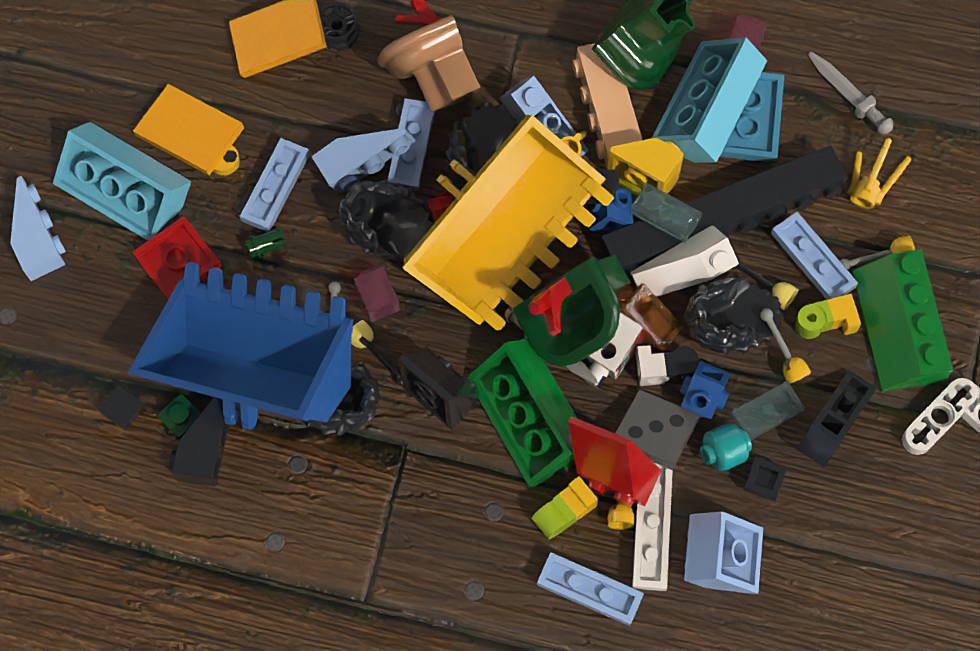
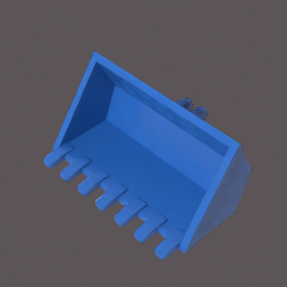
(250, 348)

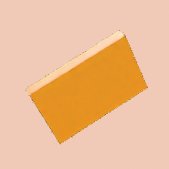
(276, 35)
(188, 129)

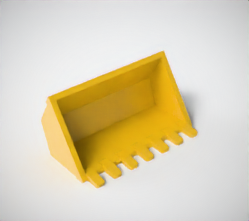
(505, 222)

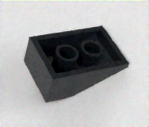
(437, 387)

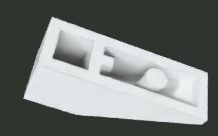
(688, 263)

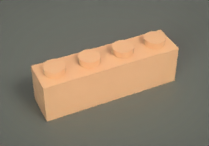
(608, 102)

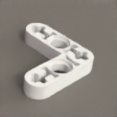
(966, 407)

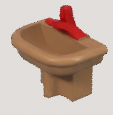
(432, 56)

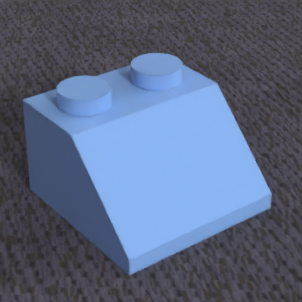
(723, 553)

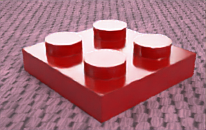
(170, 251)

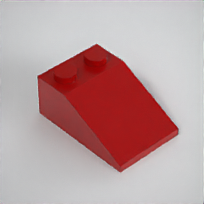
(612, 463)

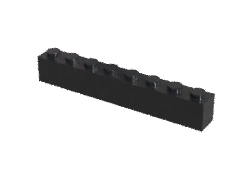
(737, 206)

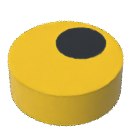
(229, 162)

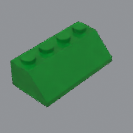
(902, 321)
(526, 410)

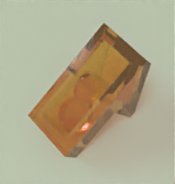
(657, 321)

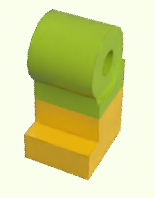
(826, 316)
(565, 508)

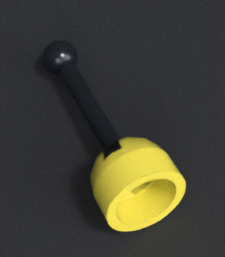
(783, 290)
(362, 338)

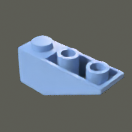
(531, 98)
(354, 157)
(30, 234)

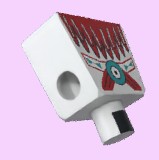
(624, 345)

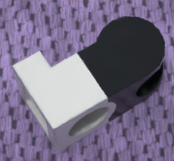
(665, 367)

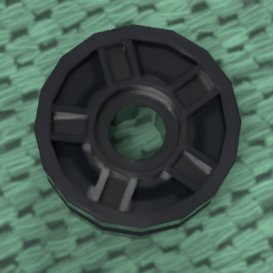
(343, 16)

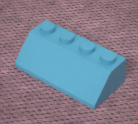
(711, 98)
(120, 180)

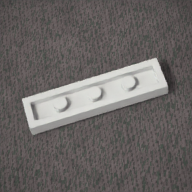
(652, 536)

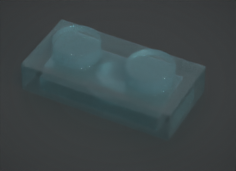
(666, 212)
(768, 410)

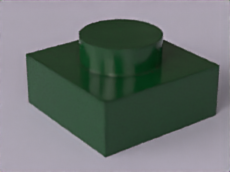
(179, 416)

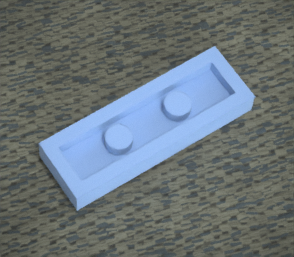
(409, 166)
(274, 185)
(813, 257)
(590, 589)

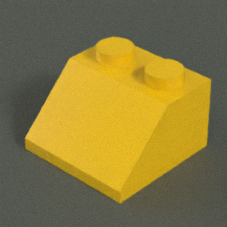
(646, 162)

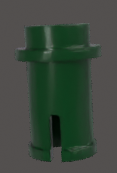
(265, 243)

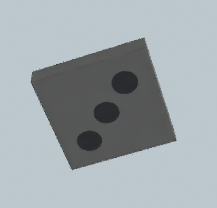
(658, 428)

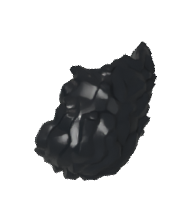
(479, 137)
(384, 218)
(727, 315)
(355, 407)

